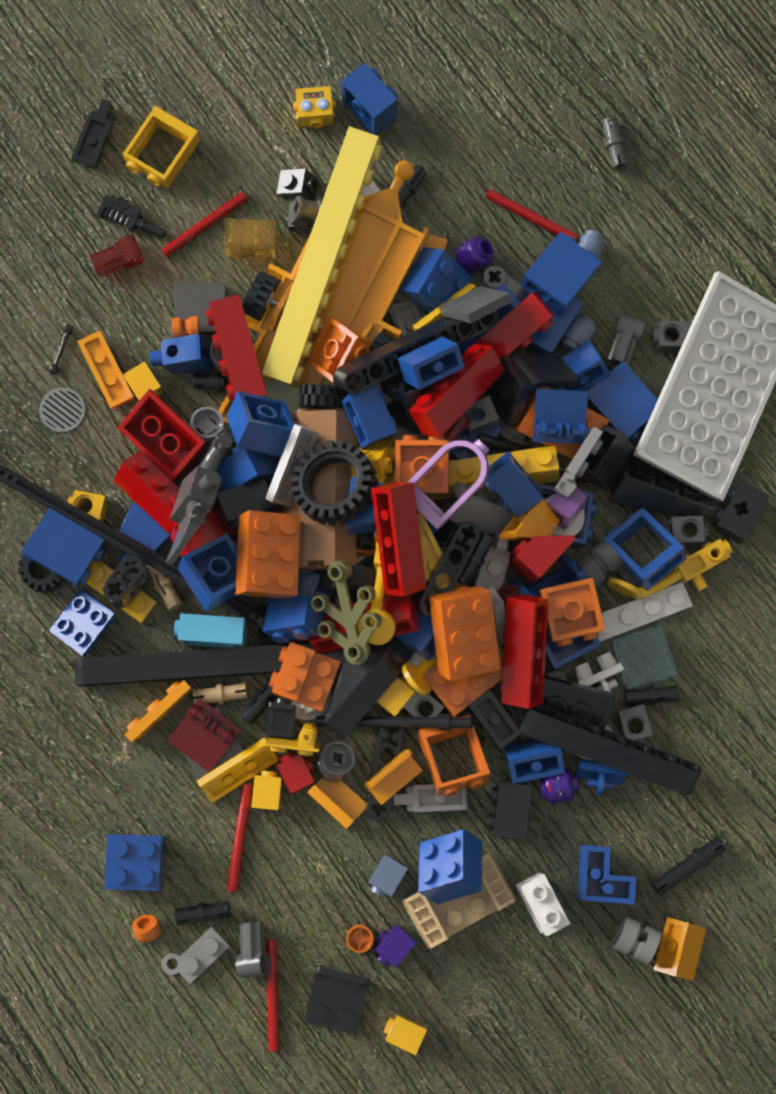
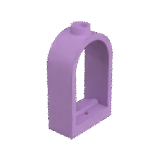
(426, 505)

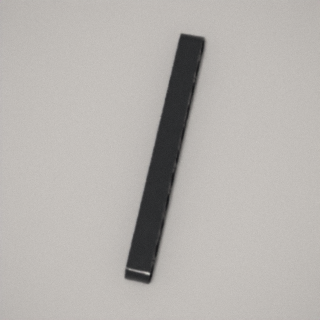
(184, 665)

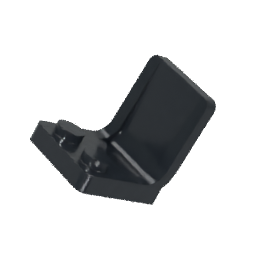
(523, 375)
(337, 1000)

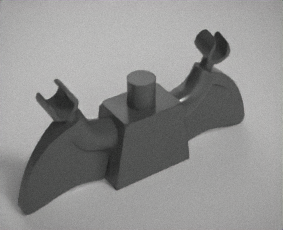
(198, 493)

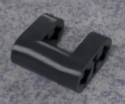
(406, 398)
(114, 583)

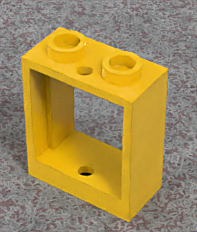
(173, 126)

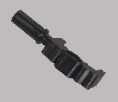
(127, 214)

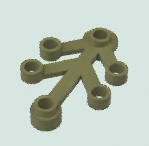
(348, 615)

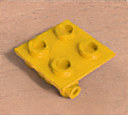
(305, 744)

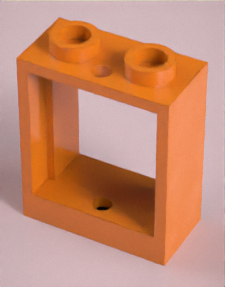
(433, 735)

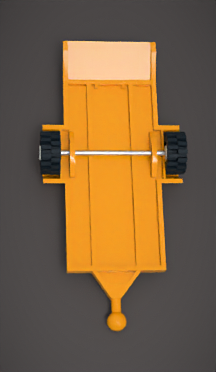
(365, 287)

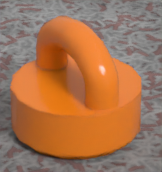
(146, 928)

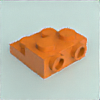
(335, 347)
(414, 454)
(573, 612)
(304, 676)

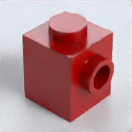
(296, 772)

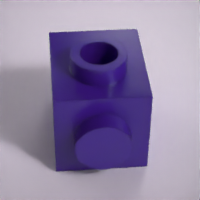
(393, 946)

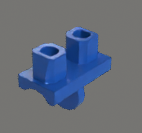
(599, 775)

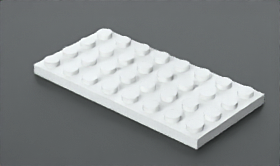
(714, 389)

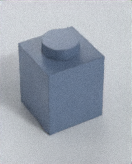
(387, 876)

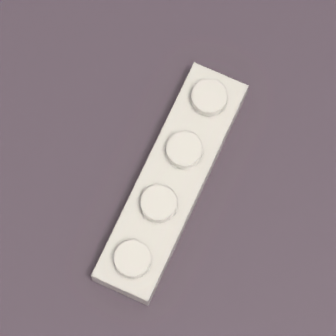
(644, 611)

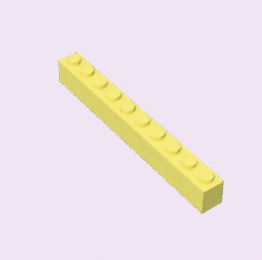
(321, 256)

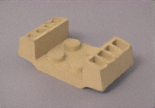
(442, 920)

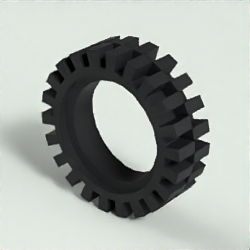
(315, 463)

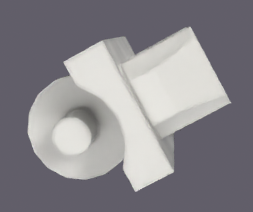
(608, 668)

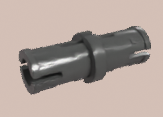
(614, 143)

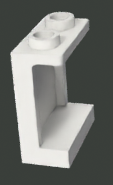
(542, 904)

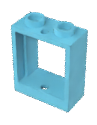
(211, 631)

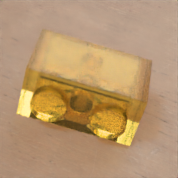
(250, 238)

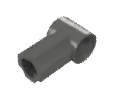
(626, 336)
(252, 959)

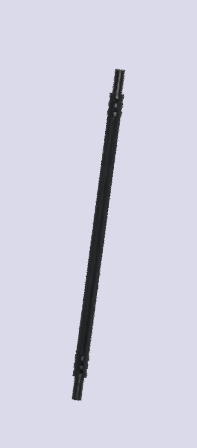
(118, 539)

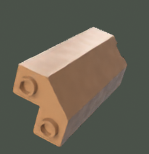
(325, 543)

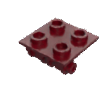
(204, 735)

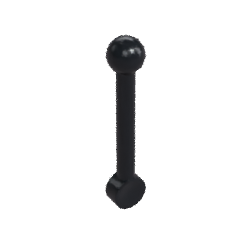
(54, 369)

